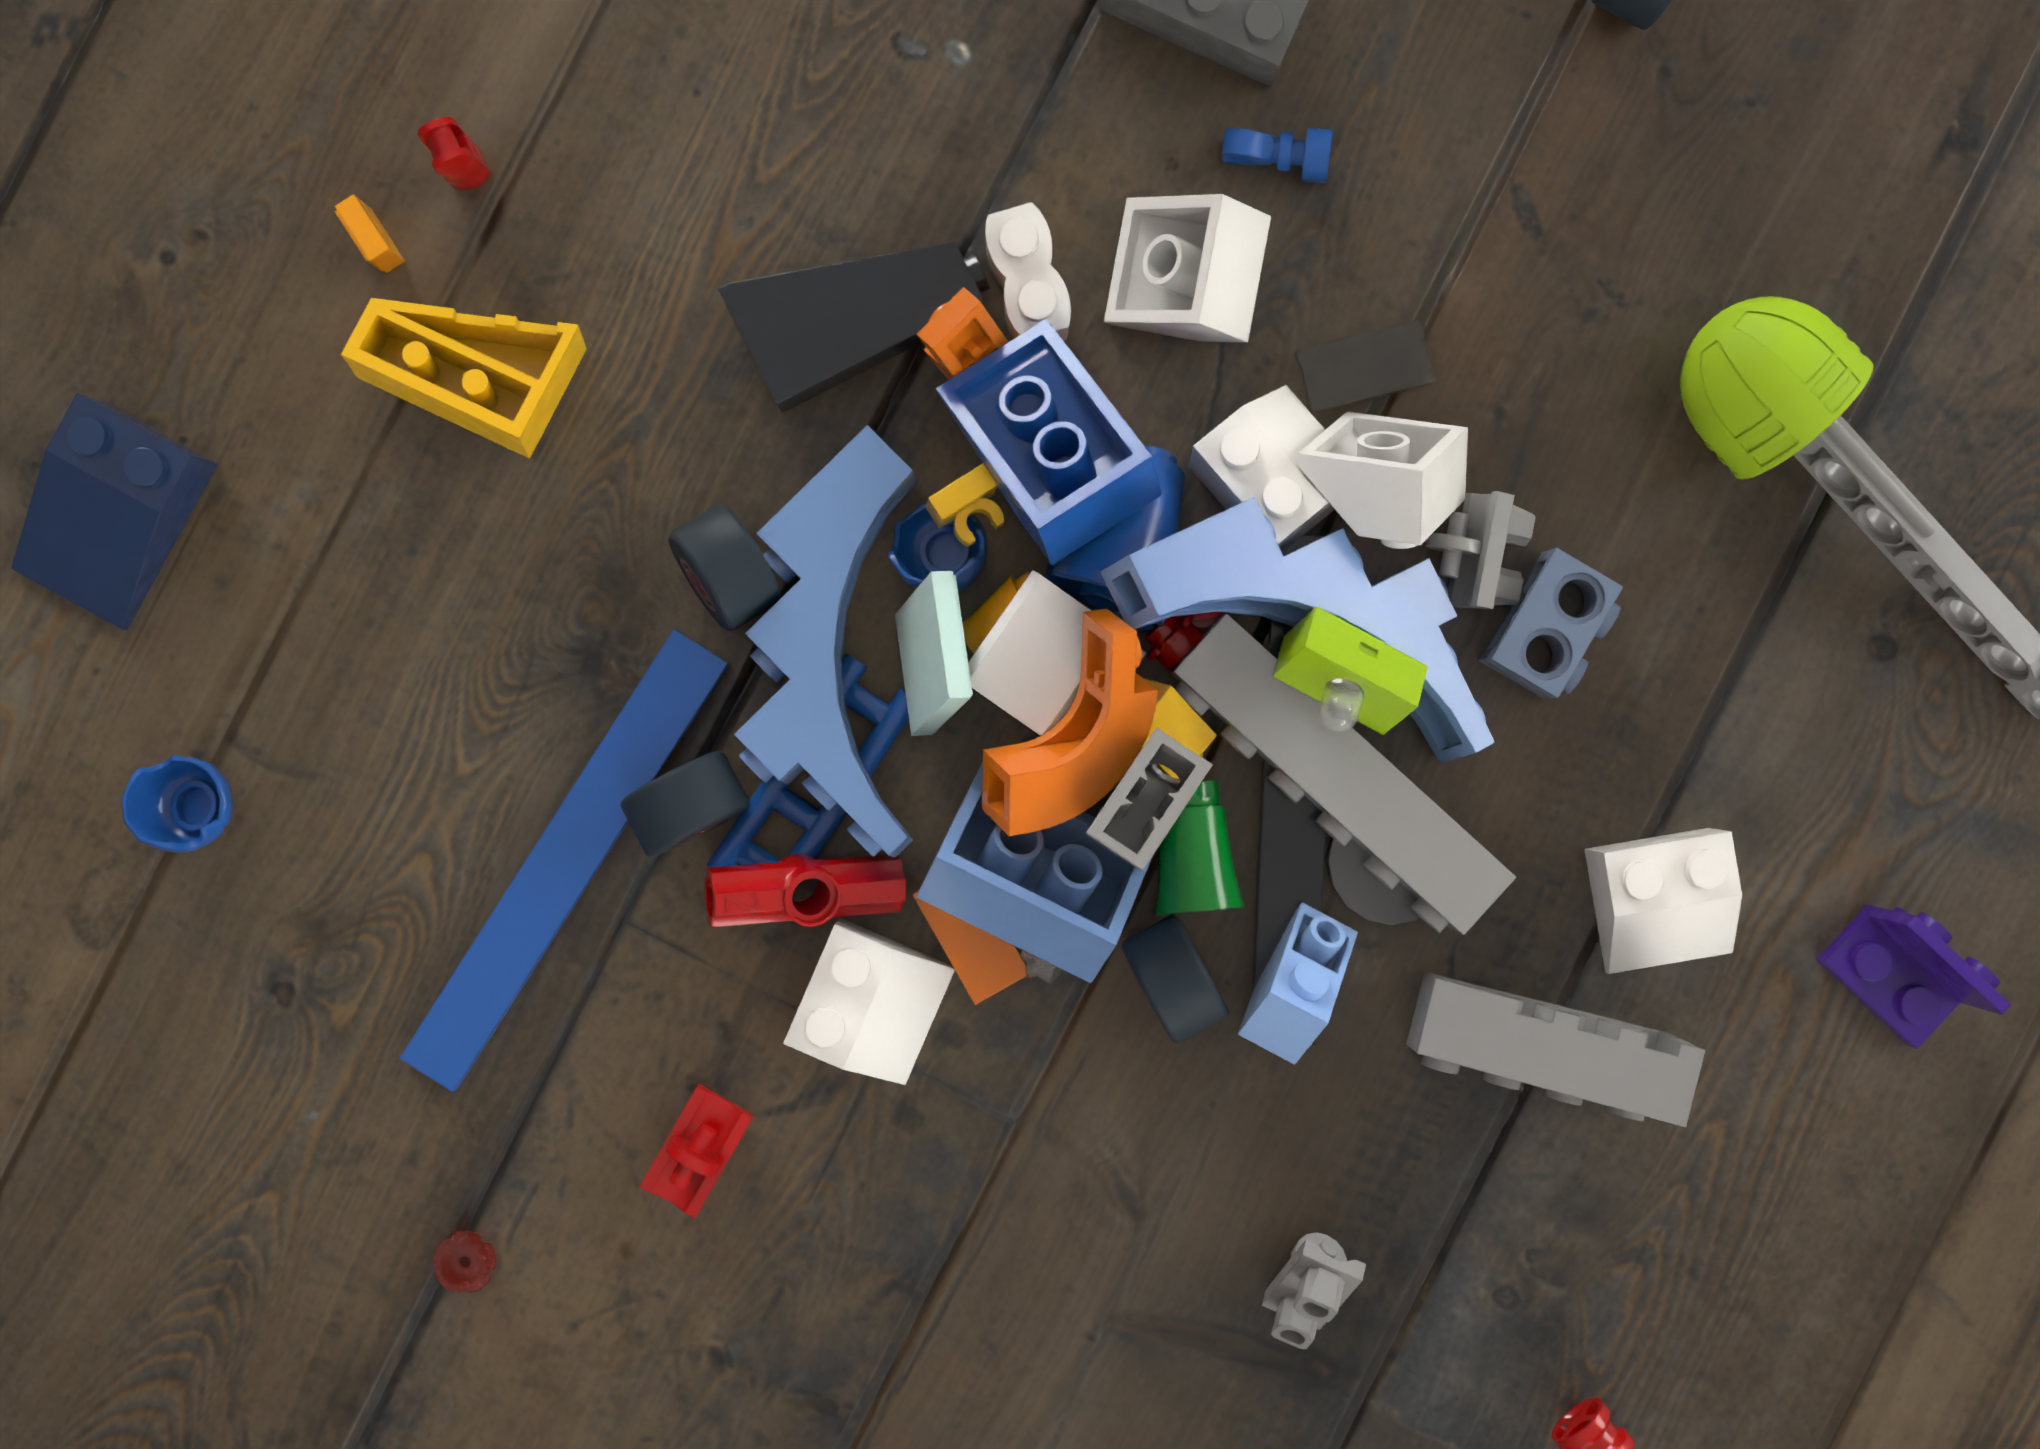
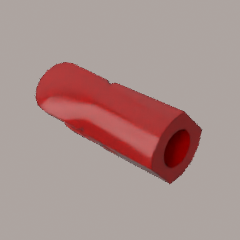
(454, 153)

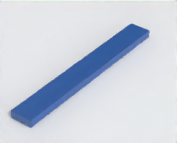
(563, 861)

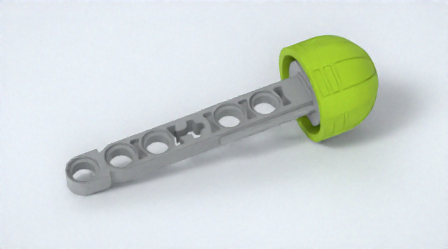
(1773, 386)

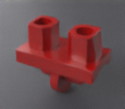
(697, 1150)

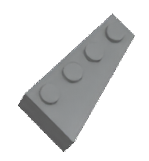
(1554, 1048)

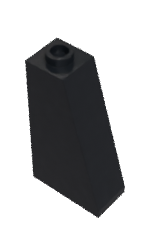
(844, 317)

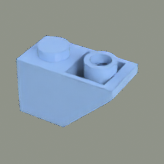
(1299, 984)

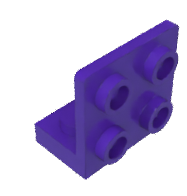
(1908, 972)

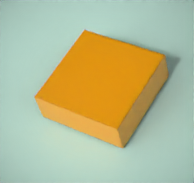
(368, 234)

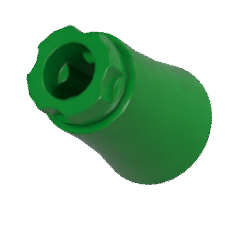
(1197, 858)

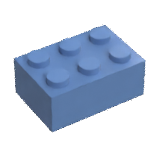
(1036, 890)

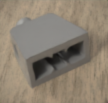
(1148, 799)

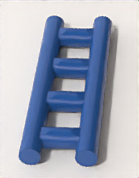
(817, 823)

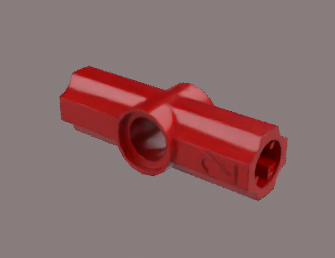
(766, 890)

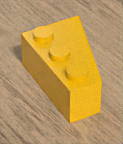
(468, 368)

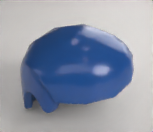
(924, 548)
(177, 804)

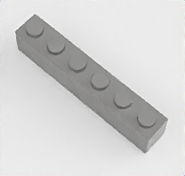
(1343, 777)

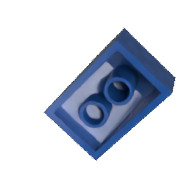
(1051, 441)

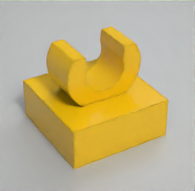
(963, 498)

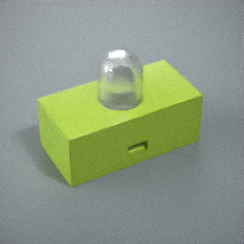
(1349, 673)

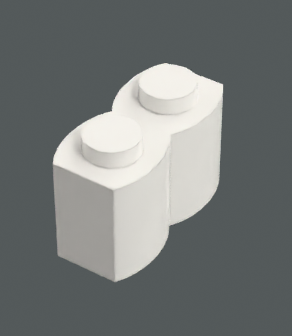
(1021, 264)

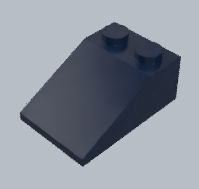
(107, 509)

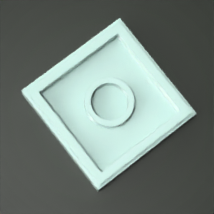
(933, 653)

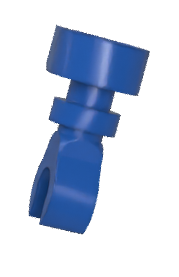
(1258, 148)

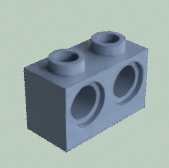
(1542, 617)

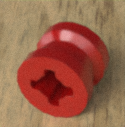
(1590, 1427)

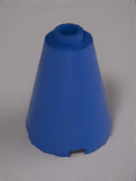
(1080, 571)

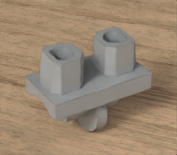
(1476, 549)
(1311, 1288)

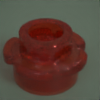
(452, 1273)

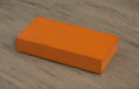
(978, 957)

